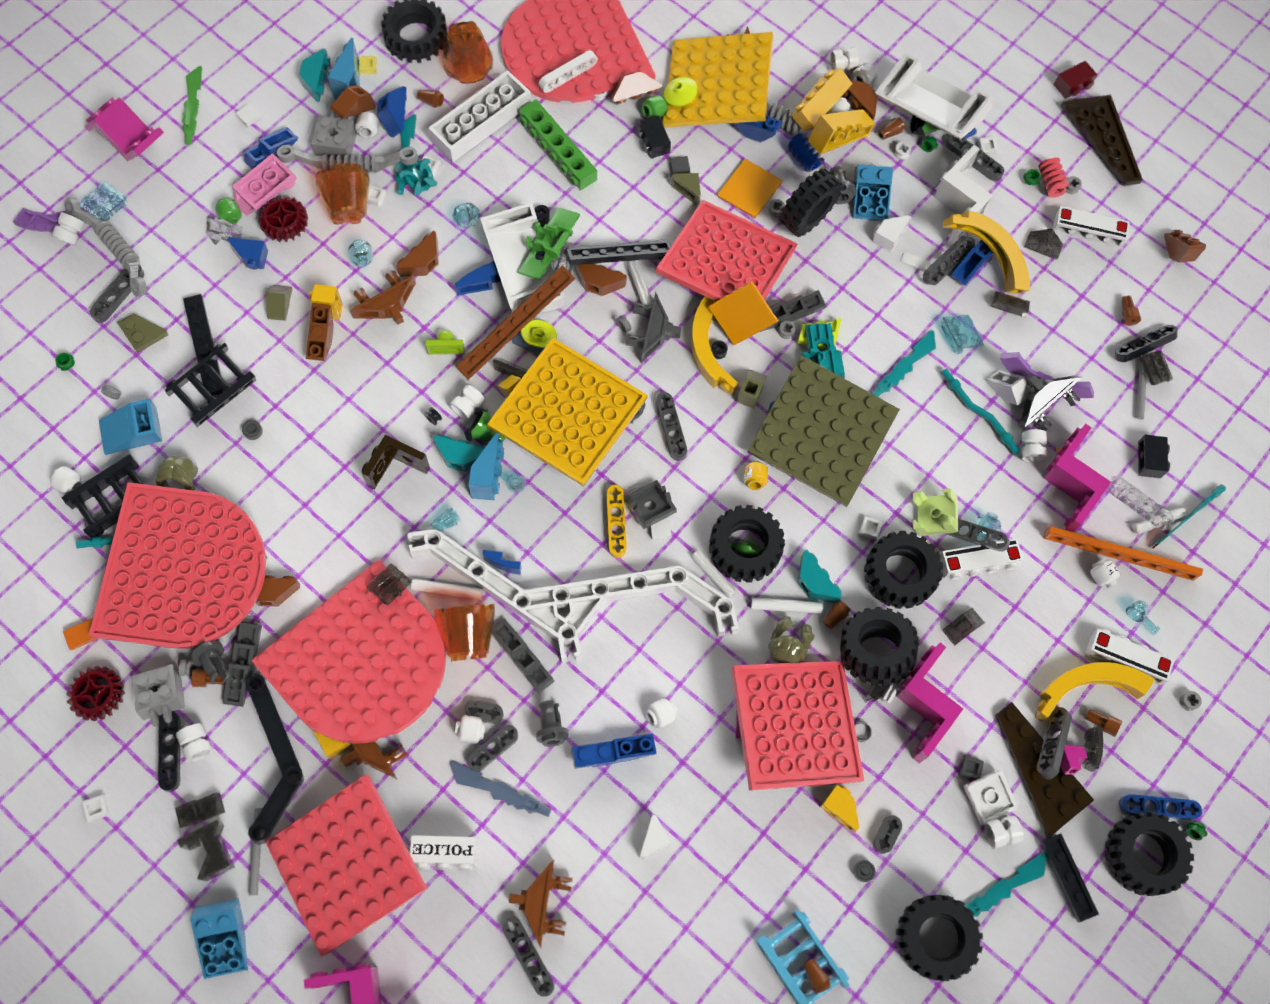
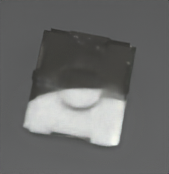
(1156, 368)
(389, 584)

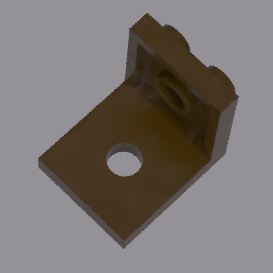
(384, 454)

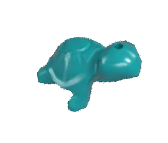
(419, 175)

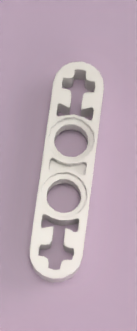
(568, 71)

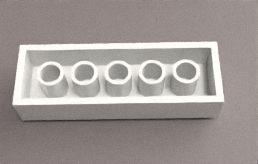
(479, 116)

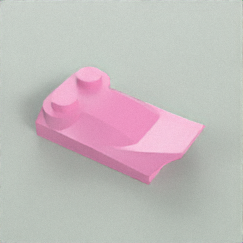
(262, 184)

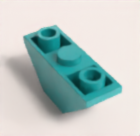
(314, 73)
(457, 454)
(816, 580)

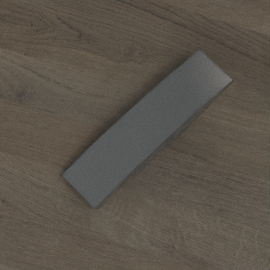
(797, 308)
(522, 656)
(241, 666)

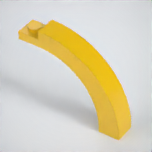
(1000, 242)
(703, 356)
(1111, 674)

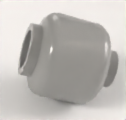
(865, 73)

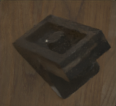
(202, 835)

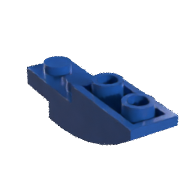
(613, 751)

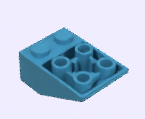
(345, 71)
(873, 192)
(130, 427)
(486, 469)
(220, 938)

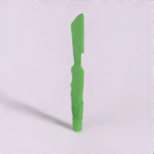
(193, 82)

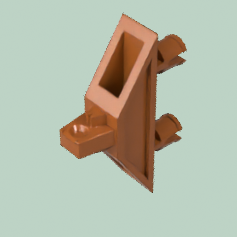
(387, 303)
(372, 756)
(535, 902)

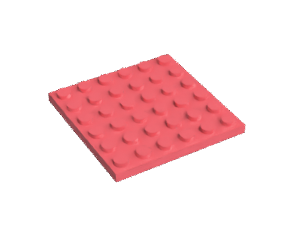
(723, 253)
(796, 725)
(345, 865)

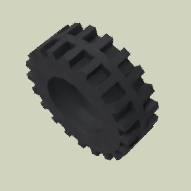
(414, 12)
(811, 202)

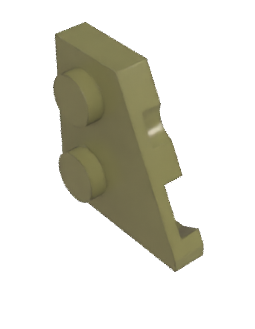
(141, 332)

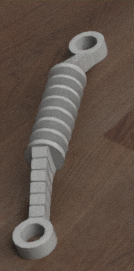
(324, 163)
(113, 241)

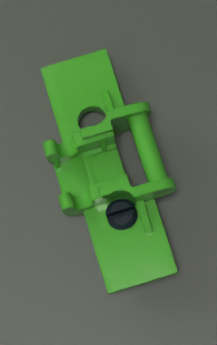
(542, 248)

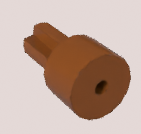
(1130, 313)
(201, 679)
(1109, 724)

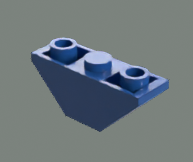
(392, 111)
(759, 130)

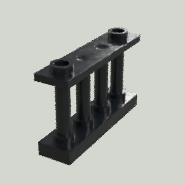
(214, 403)
(94, 487)

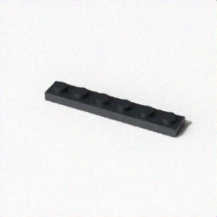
(617, 252)
(202, 338)

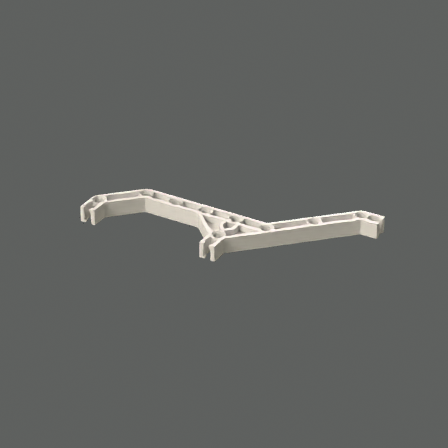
(581, 596)

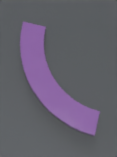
(38, 221)
(1017, 365)

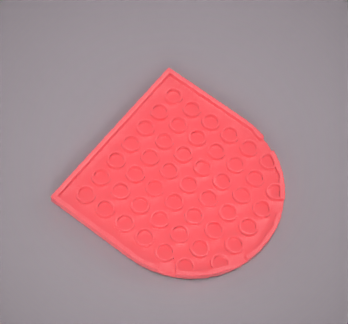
(553, 32)
(178, 569)
(358, 664)

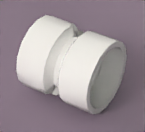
(844, 59)
(68, 227)
(468, 400)
(1034, 446)
(194, 743)
(1004, 832)

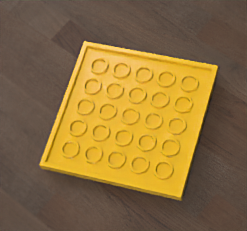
(729, 78)
(567, 411)

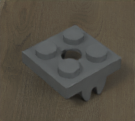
(655, 493)

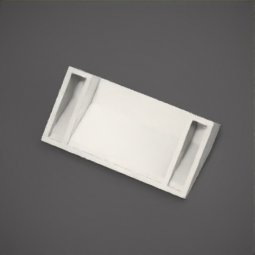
(934, 98)
(506, 239)

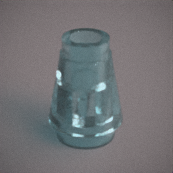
(446, 520)

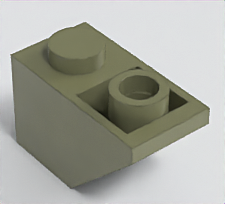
(751, 388)

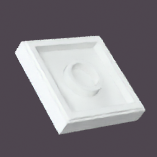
(990, 797)

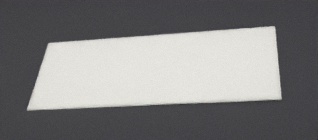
(915, 261)

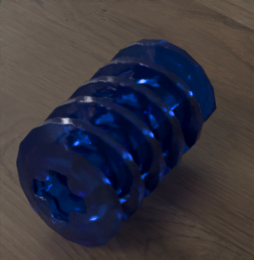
(804, 153)

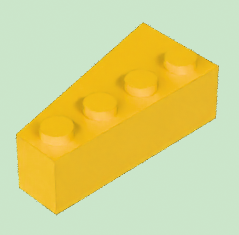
(821, 98)
(840, 129)

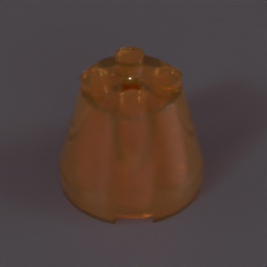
(466, 53)
(344, 192)
(466, 630)

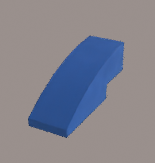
(269, 145)
(972, 263)
(478, 280)

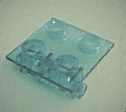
(103, 201)
(961, 332)

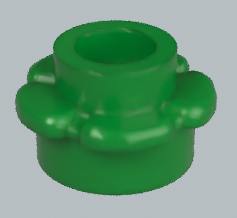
(929, 143)
(1034, 174)
(62, 358)
(1196, 830)

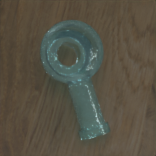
(513, 487)
(1137, 612)

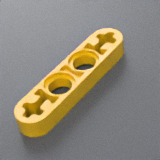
(616, 521)

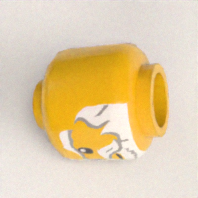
(755, 475)

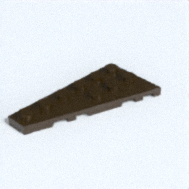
(1102, 127)
(1055, 798)

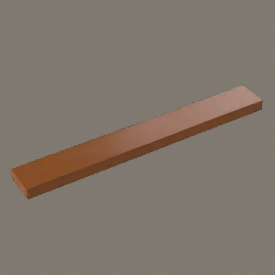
(515, 322)

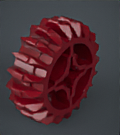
(283, 219)
(89, 679)

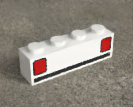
(1091, 227)
(979, 559)
(1120, 650)

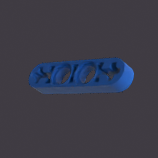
(1160, 806)

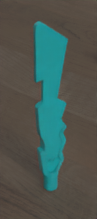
(407, 134)
(904, 366)
(1028, 872)

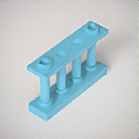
(780, 963)

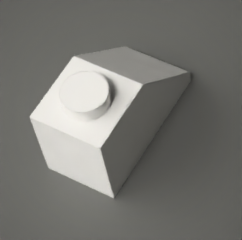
(890, 231)
(1009, 386)

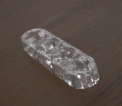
(1142, 499)

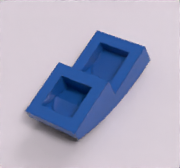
(497, 560)

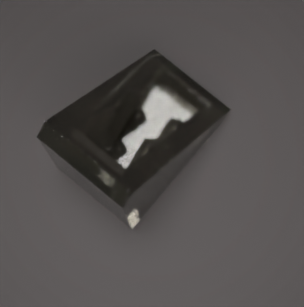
(1044, 242)
(963, 626)
(216, 861)

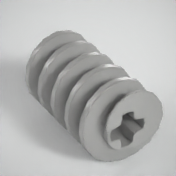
(788, 121)

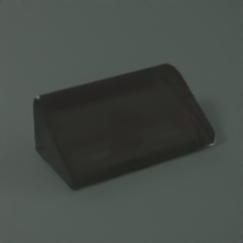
(1010, 304)
(508, 368)

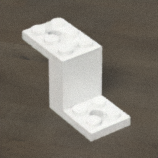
(960, 192)

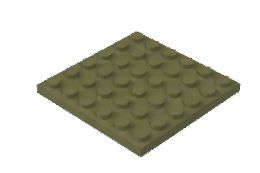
(823, 431)

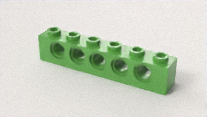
(539, 123)

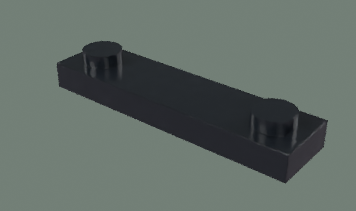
(1069, 878)

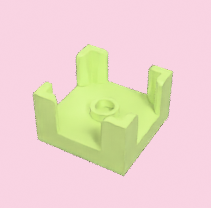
(936, 513)

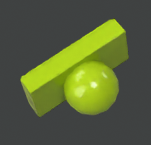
(445, 344)

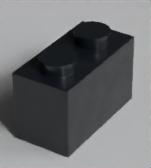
(654, 137)
(1153, 456)

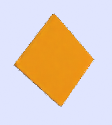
(750, 188)
(743, 313)

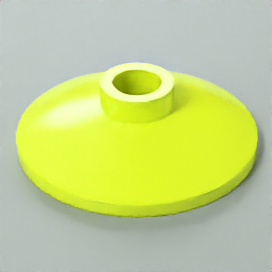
(680, 91)
(538, 333)

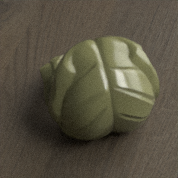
(179, 469)
(787, 648)

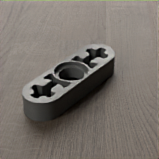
(508, 743)

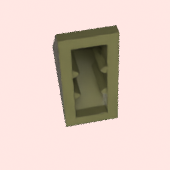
(687, 185)
(278, 302)

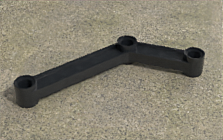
(284, 755)

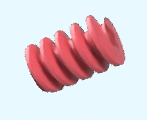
(1053, 177)

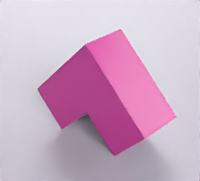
(1072, 758)

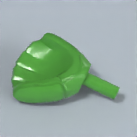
(746, 548)

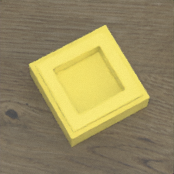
(367, 65)

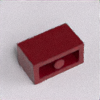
(1075, 79)

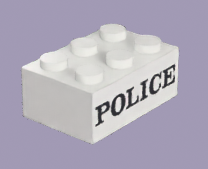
(444, 852)

